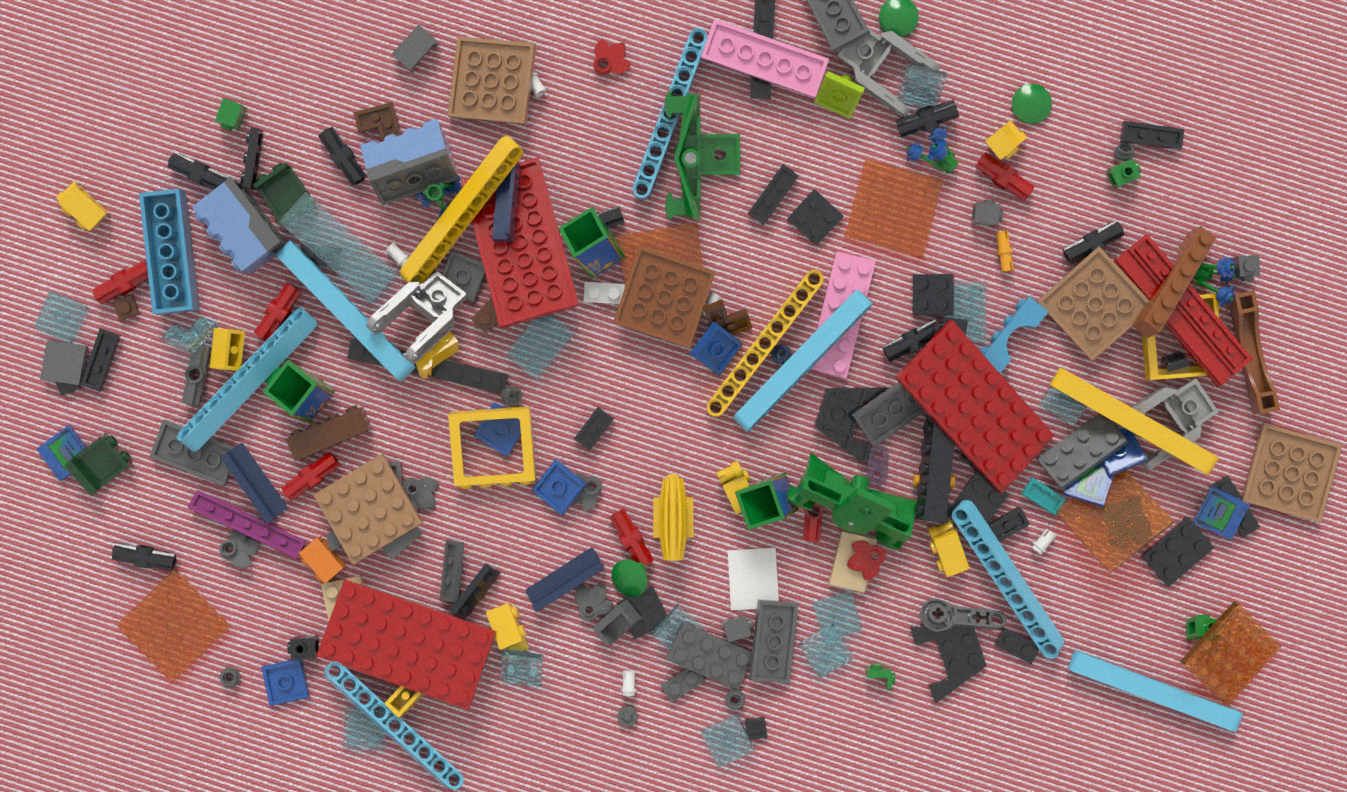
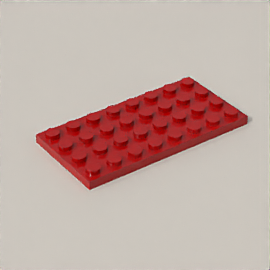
(531, 273)
(975, 406)
(406, 644)

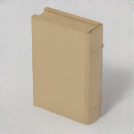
(840, 573)

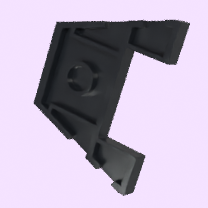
(836, 417)
(979, 492)
(959, 653)

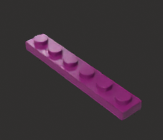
(246, 524)

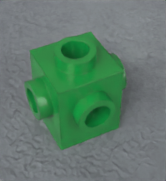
(1198, 626)

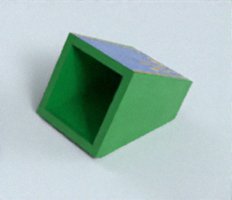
(591, 242)
(298, 391)
(765, 501)

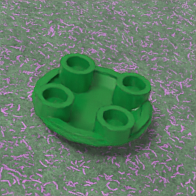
(898, 16)
(1031, 103)
(630, 578)

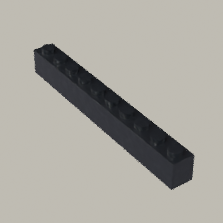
(936, 460)

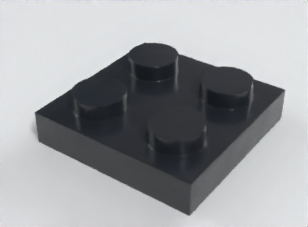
(815, 217)
(933, 294)
(649, 608)

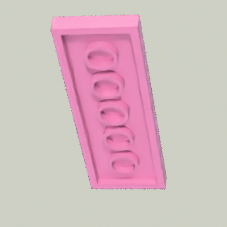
(764, 58)
(846, 277)

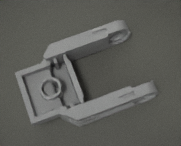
(867, 56)
(434, 300)
(1186, 407)

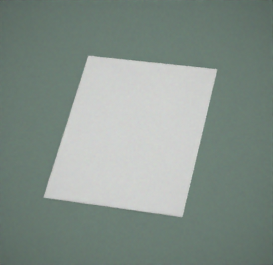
(752, 577)

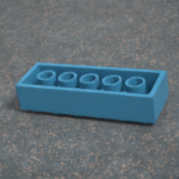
(169, 251)

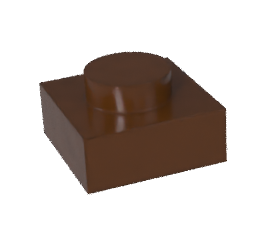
(126, 308)

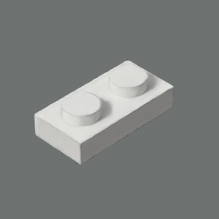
(603, 292)

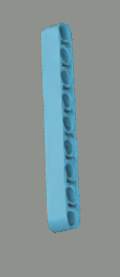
(669, 124)
(344, 310)
(802, 360)
(247, 379)
(1005, 570)
(1155, 691)
(403, 728)

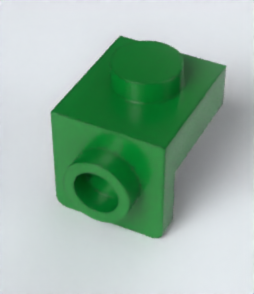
(878, 671)

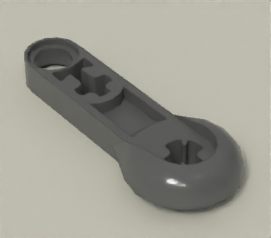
(957, 616)

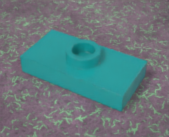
(1043, 496)

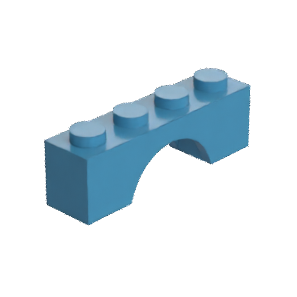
(1028, 314)

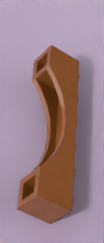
(1189, 258)
(1258, 381)

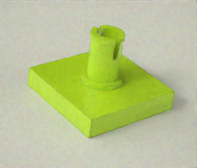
(839, 94)

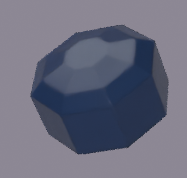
(781, 353)

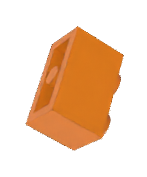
(322, 560)

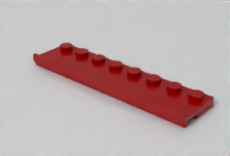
(1192, 319)

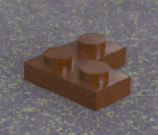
(379, 117)
(732, 323)

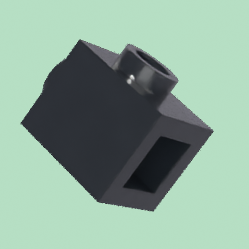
(303, 647)

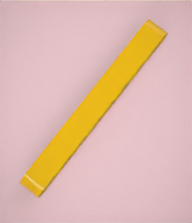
(462, 210)
(773, 338)
(1134, 421)

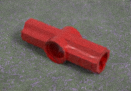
(1004, 176)
(121, 283)
(278, 311)
(310, 476)
(812, 525)
(631, 537)

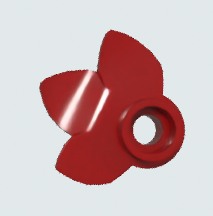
(613, 56)
(863, 559)

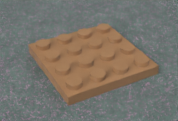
(492, 80)
(1094, 303)
(1291, 472)
(368, 509)

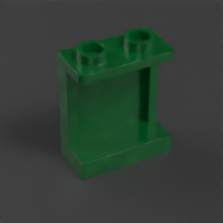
(280, 189)
(98, 463)

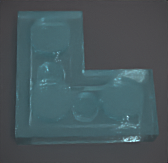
(190, 339)

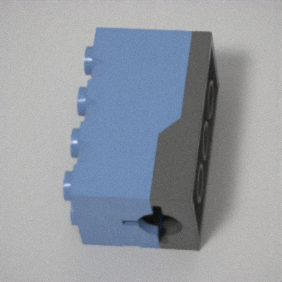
(409, 162)
(239, 226)

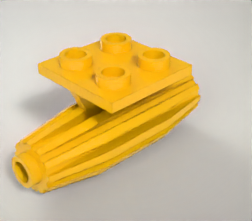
(673, 518)

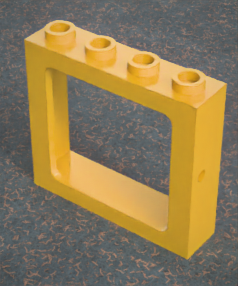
(1150, 355)
(525, 418)

